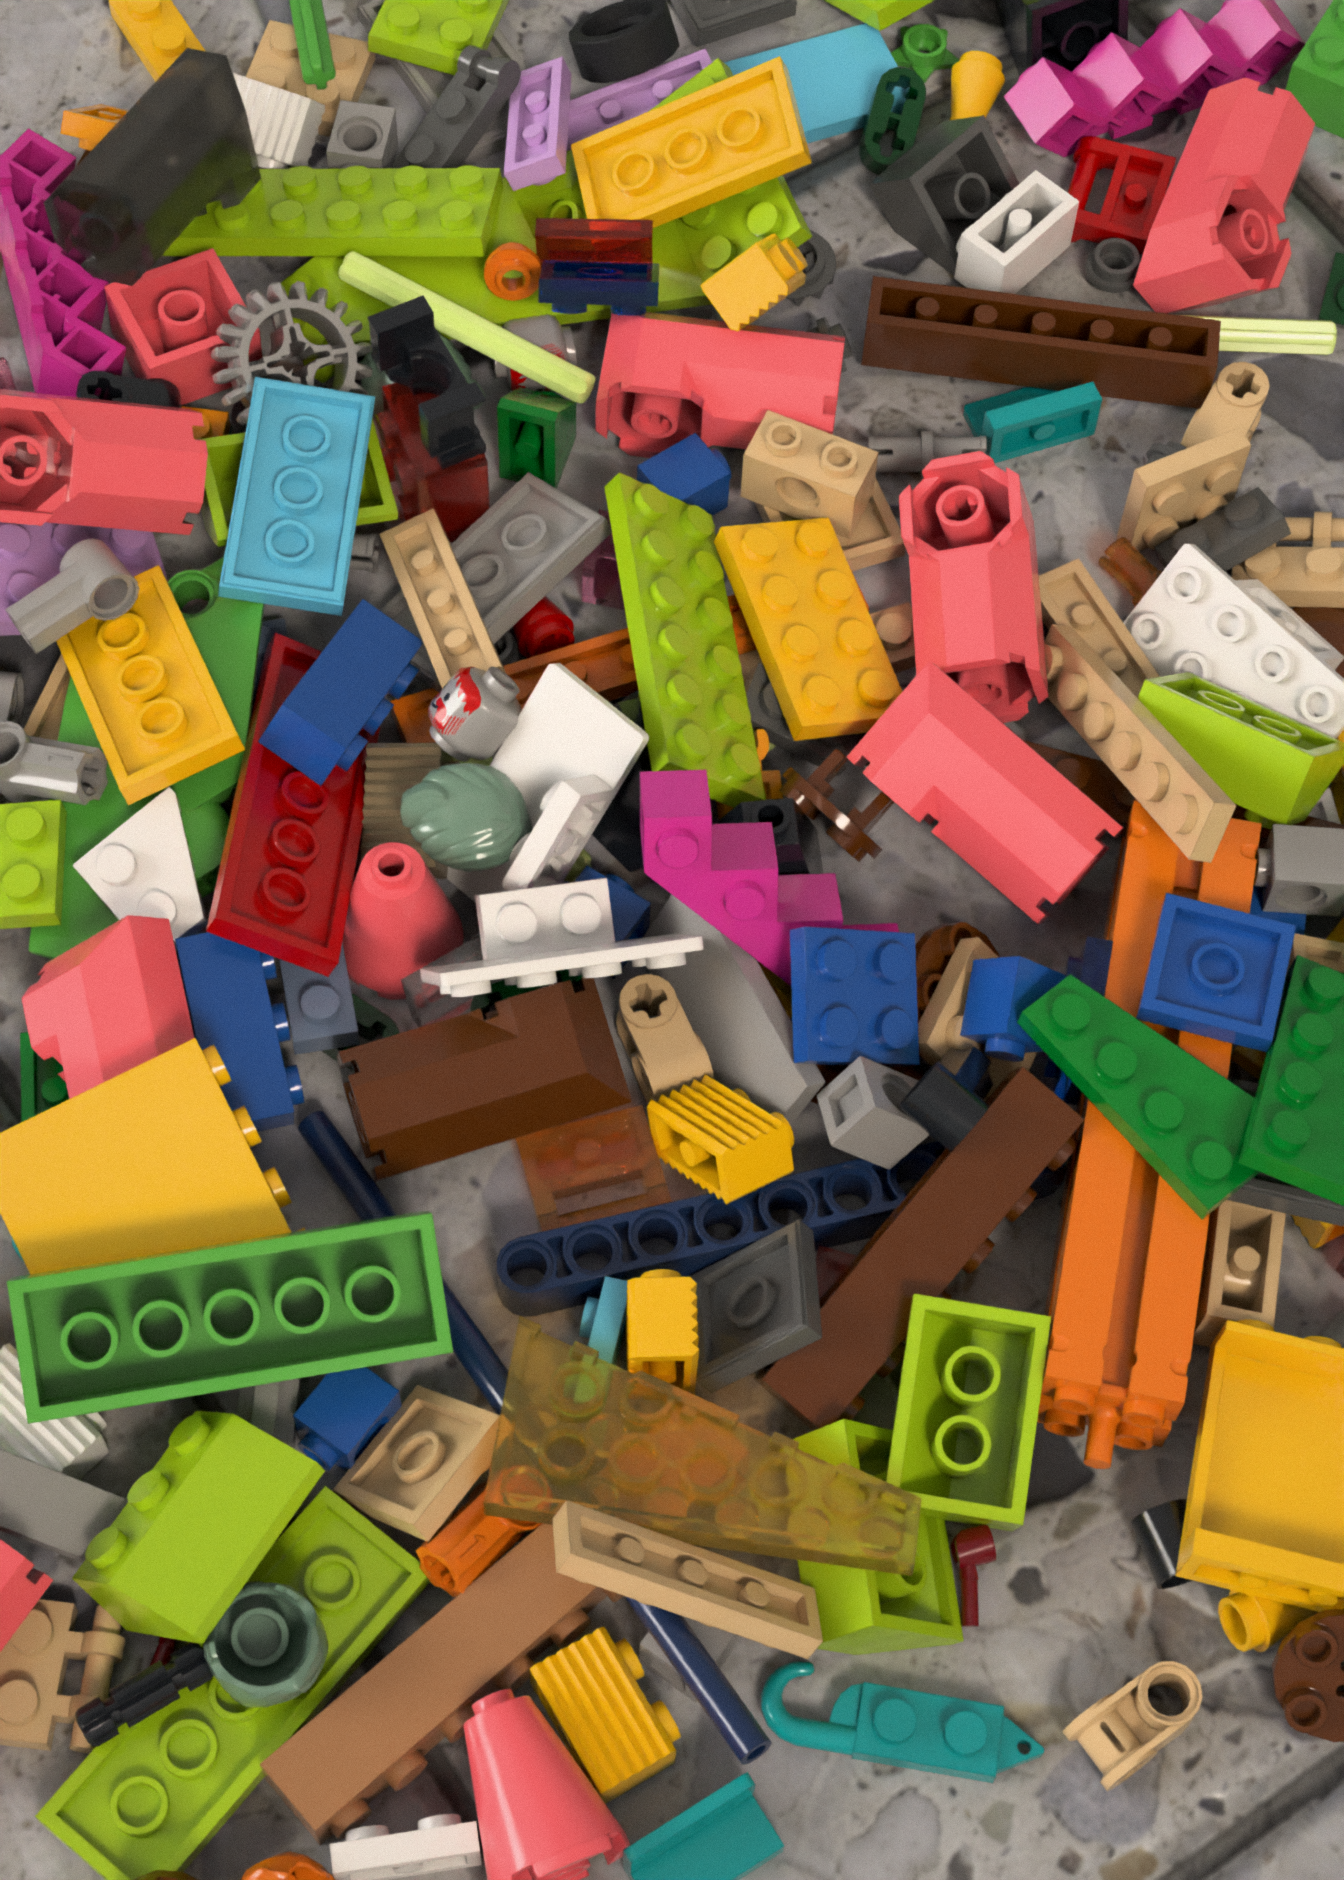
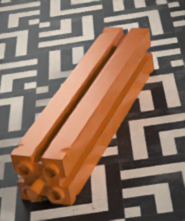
(1124, 1238)

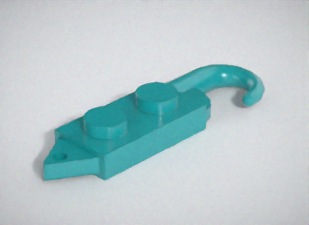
(903, 1728)

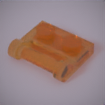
(589, 1158)

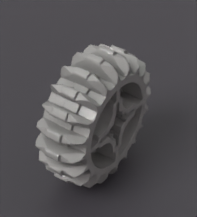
(288, 337)

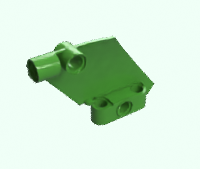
(229, 643)

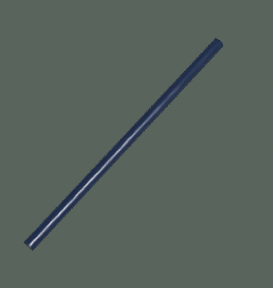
(490, 1375)

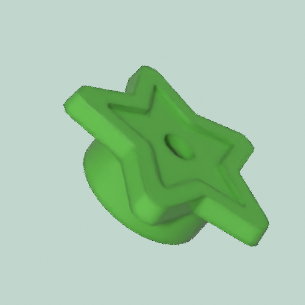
(928, 39)

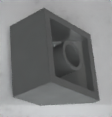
(944, 186)

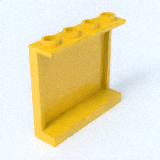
(138, 1168)
(1269, 1469)

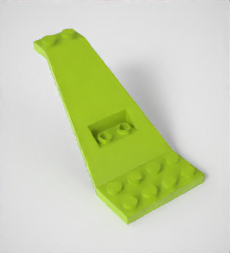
(686, 248)

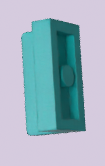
(1033, 419)
(710, 1841)

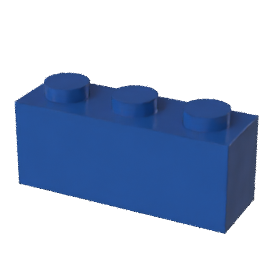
(344, 694)
(235, 1014)

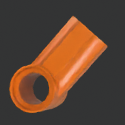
(468, 1544)

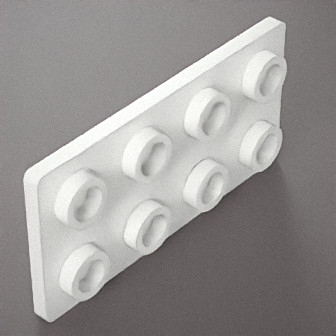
(1239, 640)
(568, 766)
(552, 929)

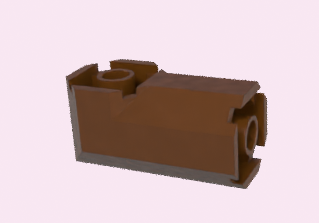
(483, 1082)

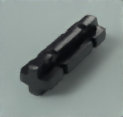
(143, 1694)

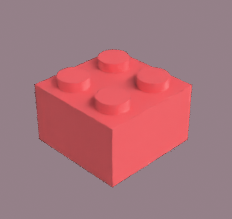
(173, 321)

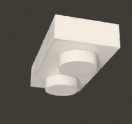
(436, 1846)

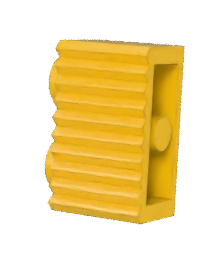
(756, 281)
(721, 1138)
(663, 1327)
(604, 1714)

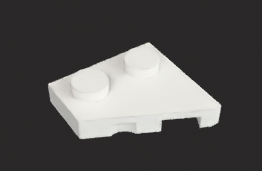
(148, 868)

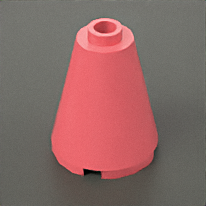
(396, 920)
(532, 1797)

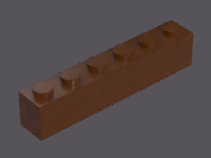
(1040, 342)
(923, 1247)

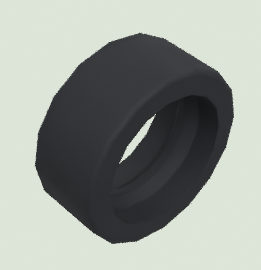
(623, 40)

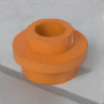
(507, 258)

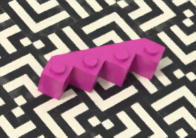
(1176, 67)
(52, 295)
(731, 871)

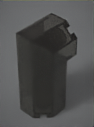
(157, 170)

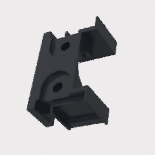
(416, 356)

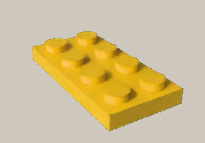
(694, 149)
(809, 626)
(149, 692)

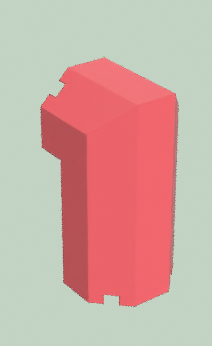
(1226, 200)
(696, 375)
(99, 463)
(976, 581)
(987, 789)
(109, 1003)

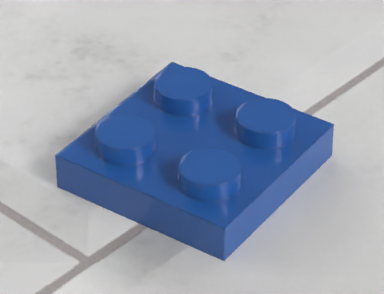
(1216, 972)
(854, 996)

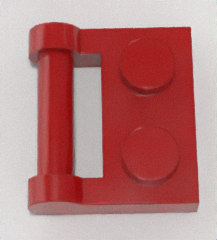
(1133, 193)

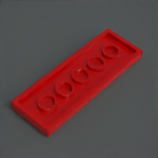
(288, 838)

